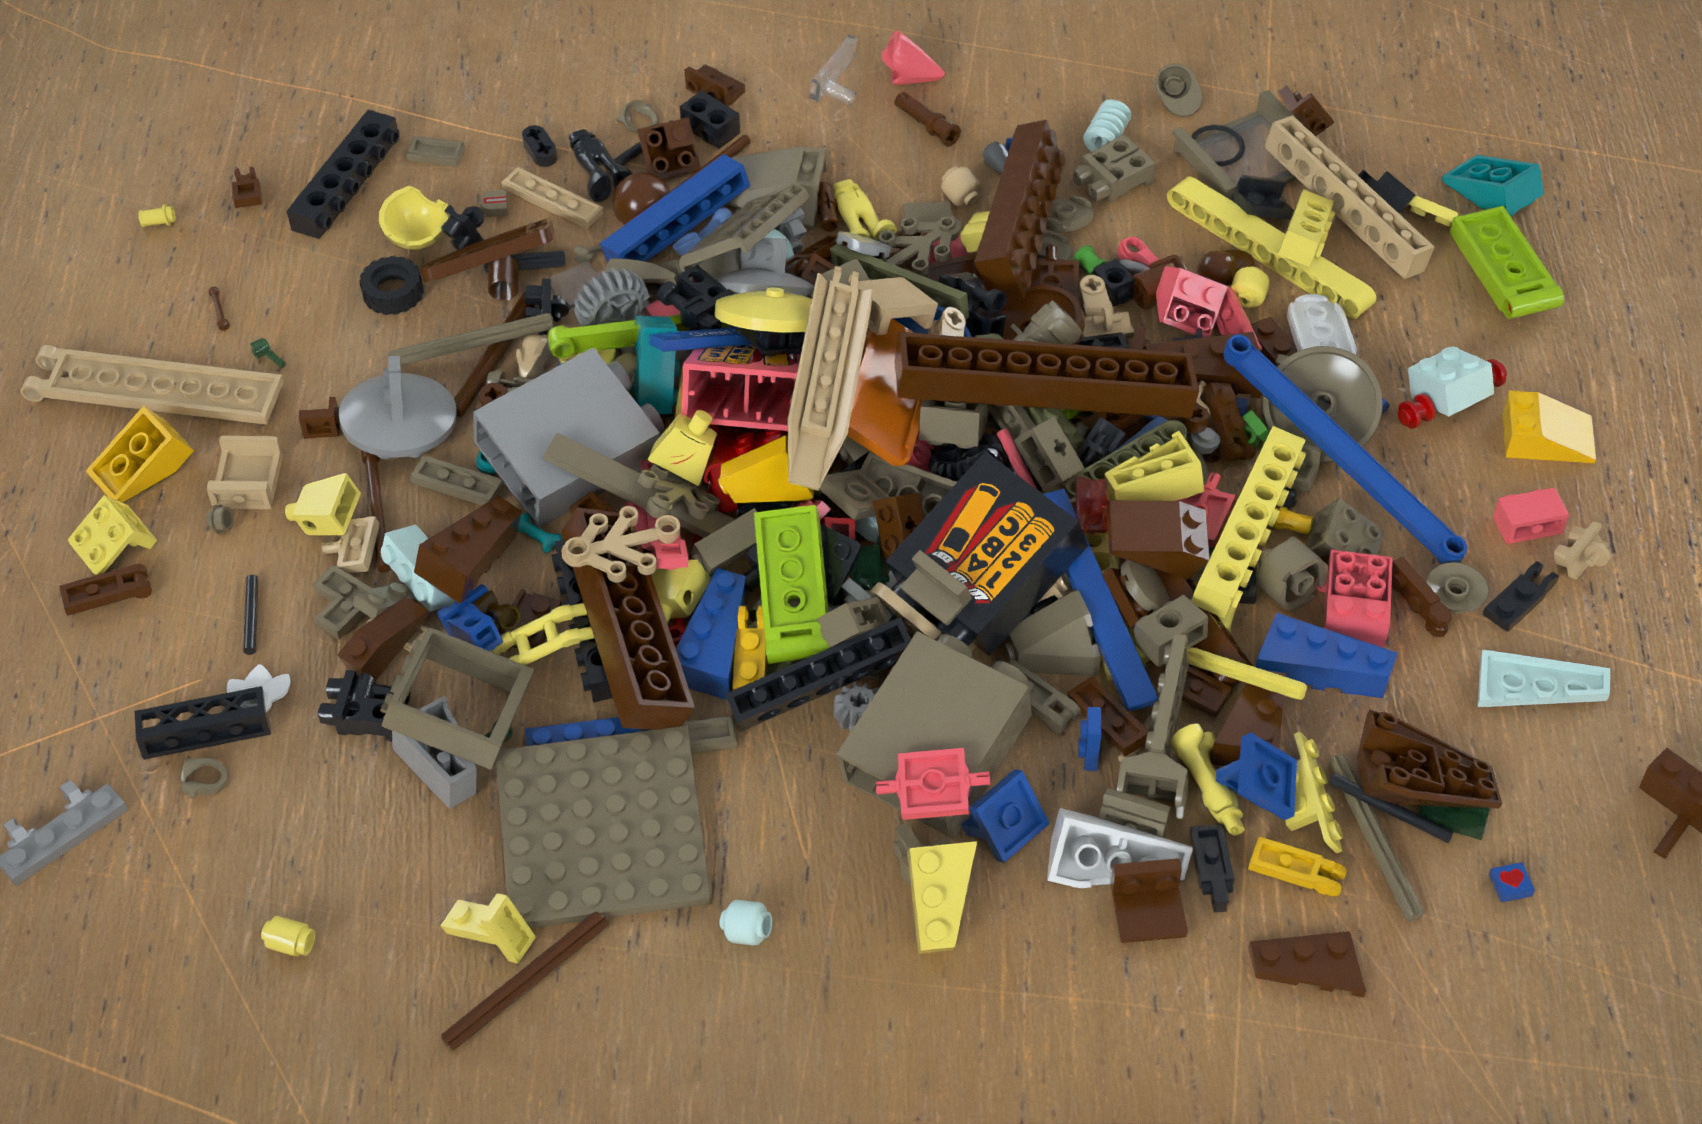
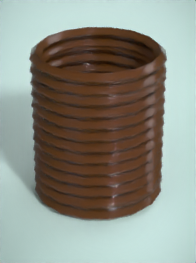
(503, 278)

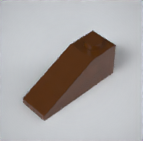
(382, 638)

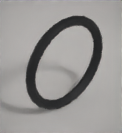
(1230, 131)

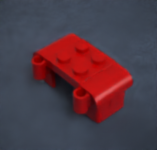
(729, 450)

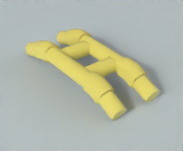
(555, 641)

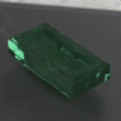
(1461, 820)

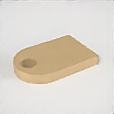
(911, 618)

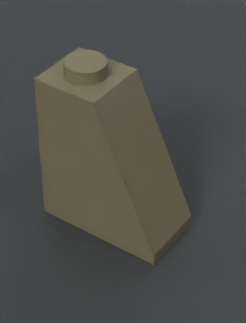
(1056, 640)

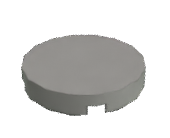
(863, 244)

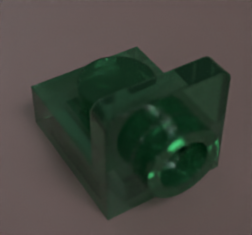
(867, 568)

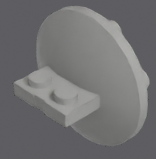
(763, 269)
(397, 413)

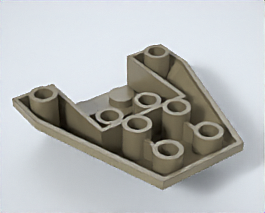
(781, 169)

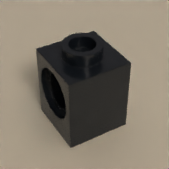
(1117, 280)

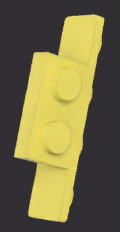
(1311, 799)

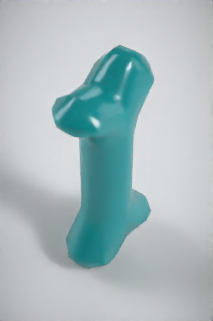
(546, 539)

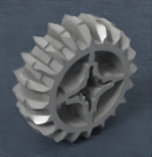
(611, 298)

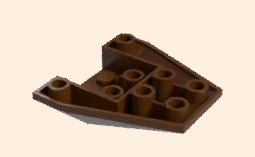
(1418, 769)

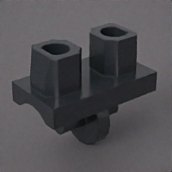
(463, 227)
(542, 297)
(1100, 442)

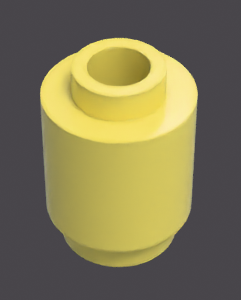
(288, 936)

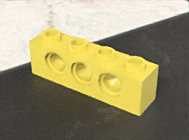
(1308, 228)

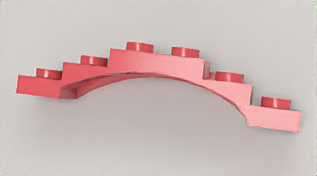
(667, 555)

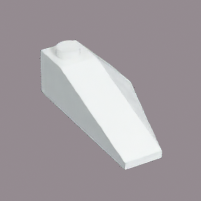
(1088, 846)

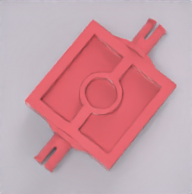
(1217, 507)
(933, 783)

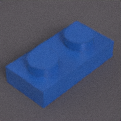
(1090, 738)

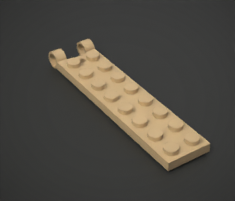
(154, 384)

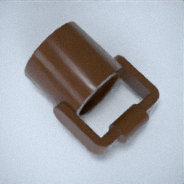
(1148, 281)

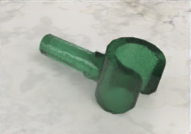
(262, 347)

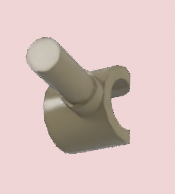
(586, 254)

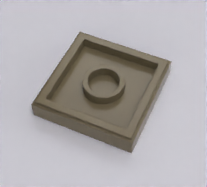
(853, 493)

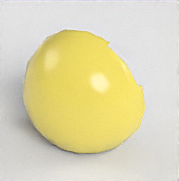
(412, 219)

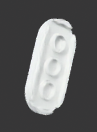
(1319, 323)

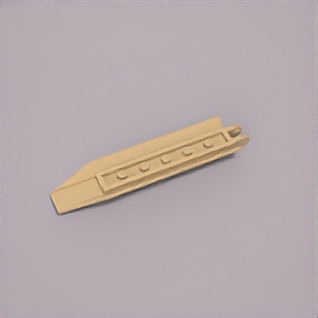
(826, 377)

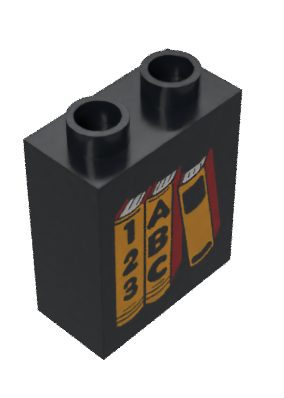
(996, 541)

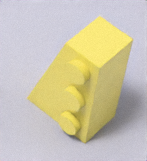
(1162, 475)
(938, 892)

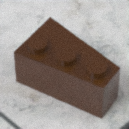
(1254, 712)

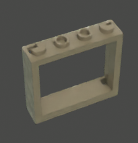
(472, 662)

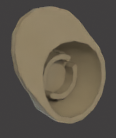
(1178, 90)

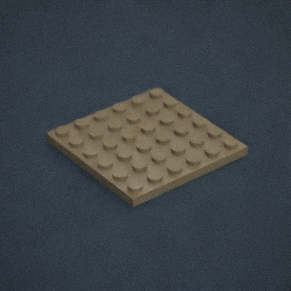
(601, 827)

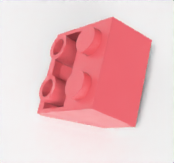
(1188, 300)

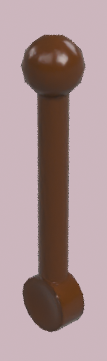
(223, 323)

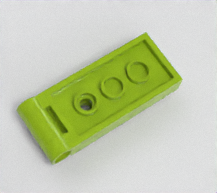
(1505, 263)
(790, 570)

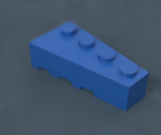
(710, 637)
(1325, 658)

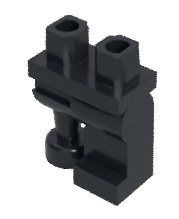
(694, 299)
(980, 320)
(356, 705)

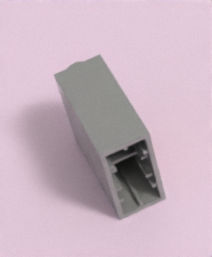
(578, 400)

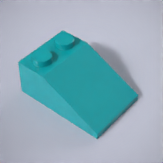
(1496, 182)

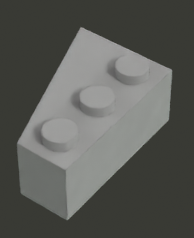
(444, 773)

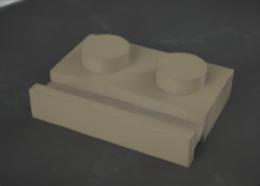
(1134, 812)

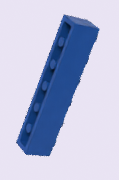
(677, 211)

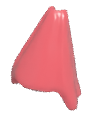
(909, 62)

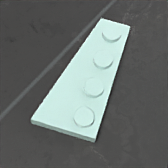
(1528, 680)

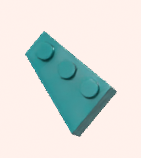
(655, 368)

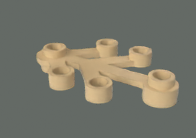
(618, 544)

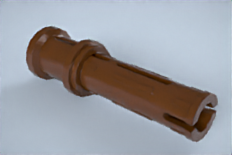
(934, 122)

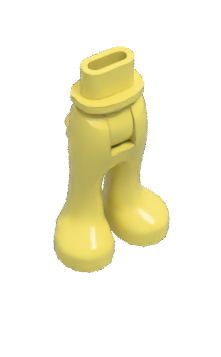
(855, 205)
(1193, 749)

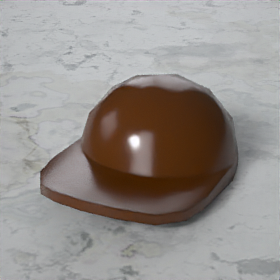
(1223, 265)

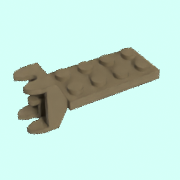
(1154, 772)

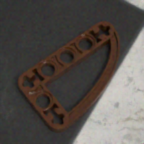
(490, 250)

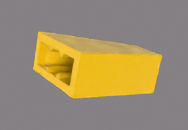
(762, 476)

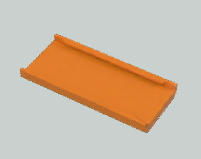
(878, 415)

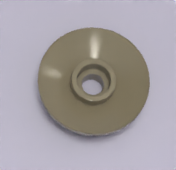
(1458, 586)

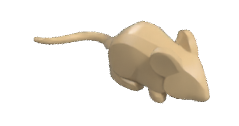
(534, 355)

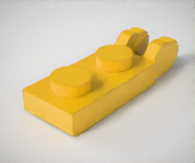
(750, 650)
(1296, 866)

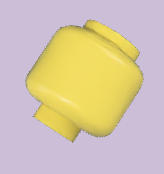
(1250, 285)

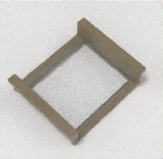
(1222, 146)

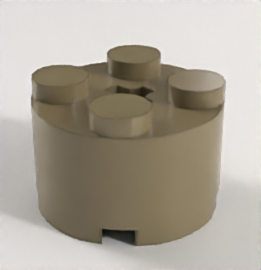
(1291, 573)

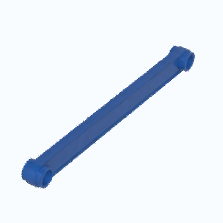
(1344, 451)

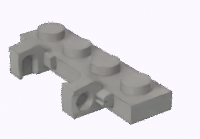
(82, 818)

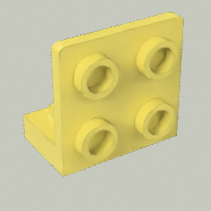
(107, 532)

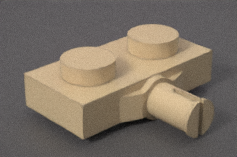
(355, 546)

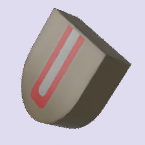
(494, 203)

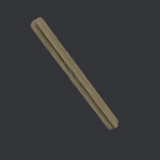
(474, 339)
(1379, 844)

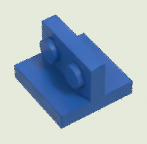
(1262, 776)
(1006, 816)

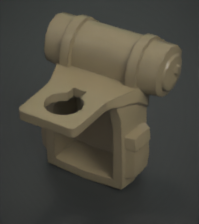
(1050, 325)

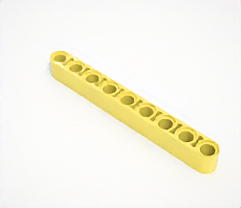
(1263, 244)

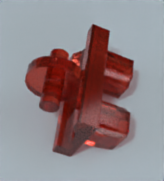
(1092, 505)

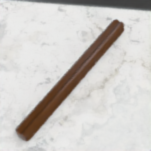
(486, 363)
(524, 980)

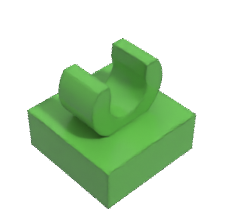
(1256, 429)

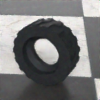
(391, 301)

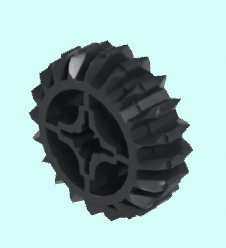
(954, 461)

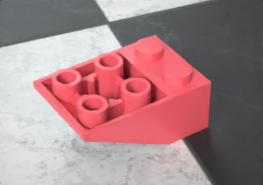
(1359, 596)

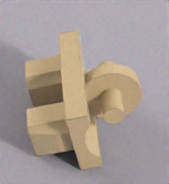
(1108, 323)
(1585, 551)

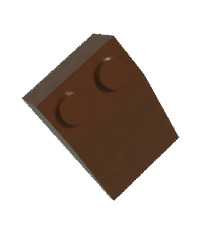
(1159, 535)

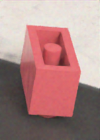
(1530, 515)

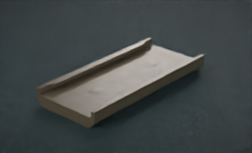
(747, 225)

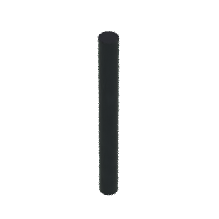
(1392, 809)

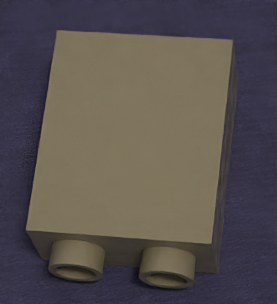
(937, 702)

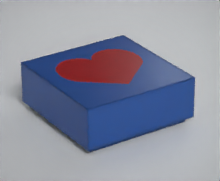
(1511, 882)

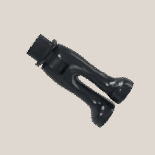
(590, 154)

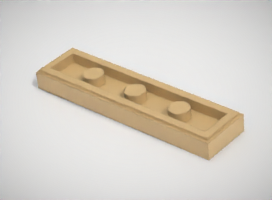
(552, 198)

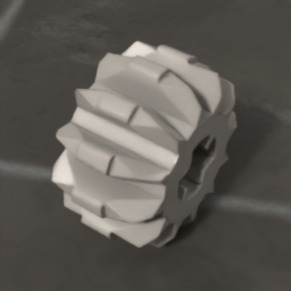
(852, 704)

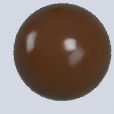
(637, 194)

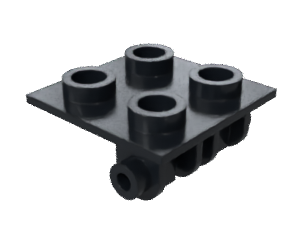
(773, 342)

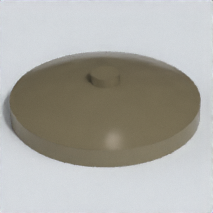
(1339, 386)

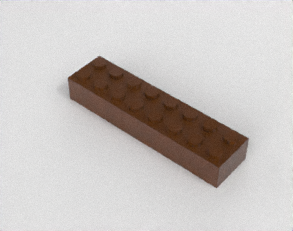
(1020, 210)
(632, 637)

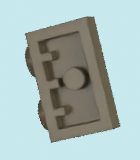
(1343, 529)

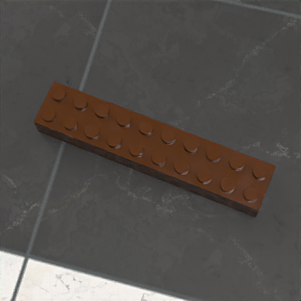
(1045, 375)

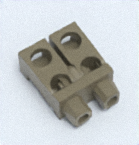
(1114, 169)

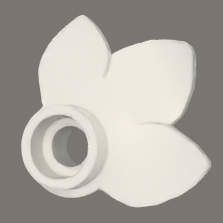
(273, 688)

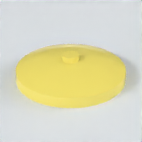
(765, 310)

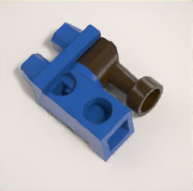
(474, 618)

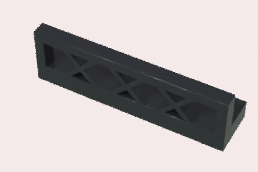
(202, 728)

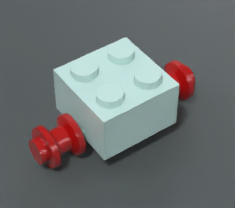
(1448, 385)

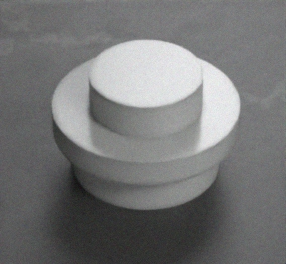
(1205, 441)

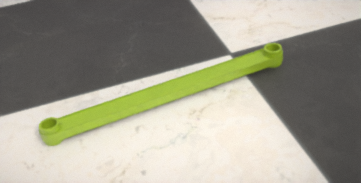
(567, 341)

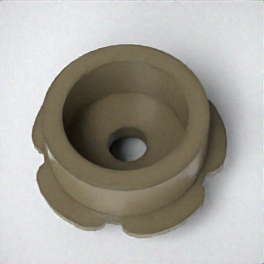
(220, 518)

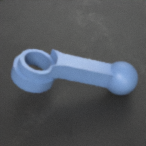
(691, 239)

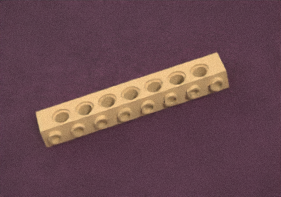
(1353, 199)

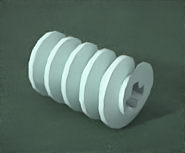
(1107, 124)

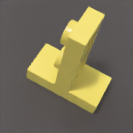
(492, 924)

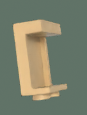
(896, 300)
(246, 472)

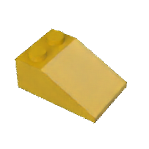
(1546, 429)
(139, 456)

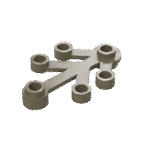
(945, 229)
(661, 503)

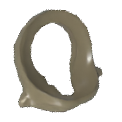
(641, 107)
(195, 788)

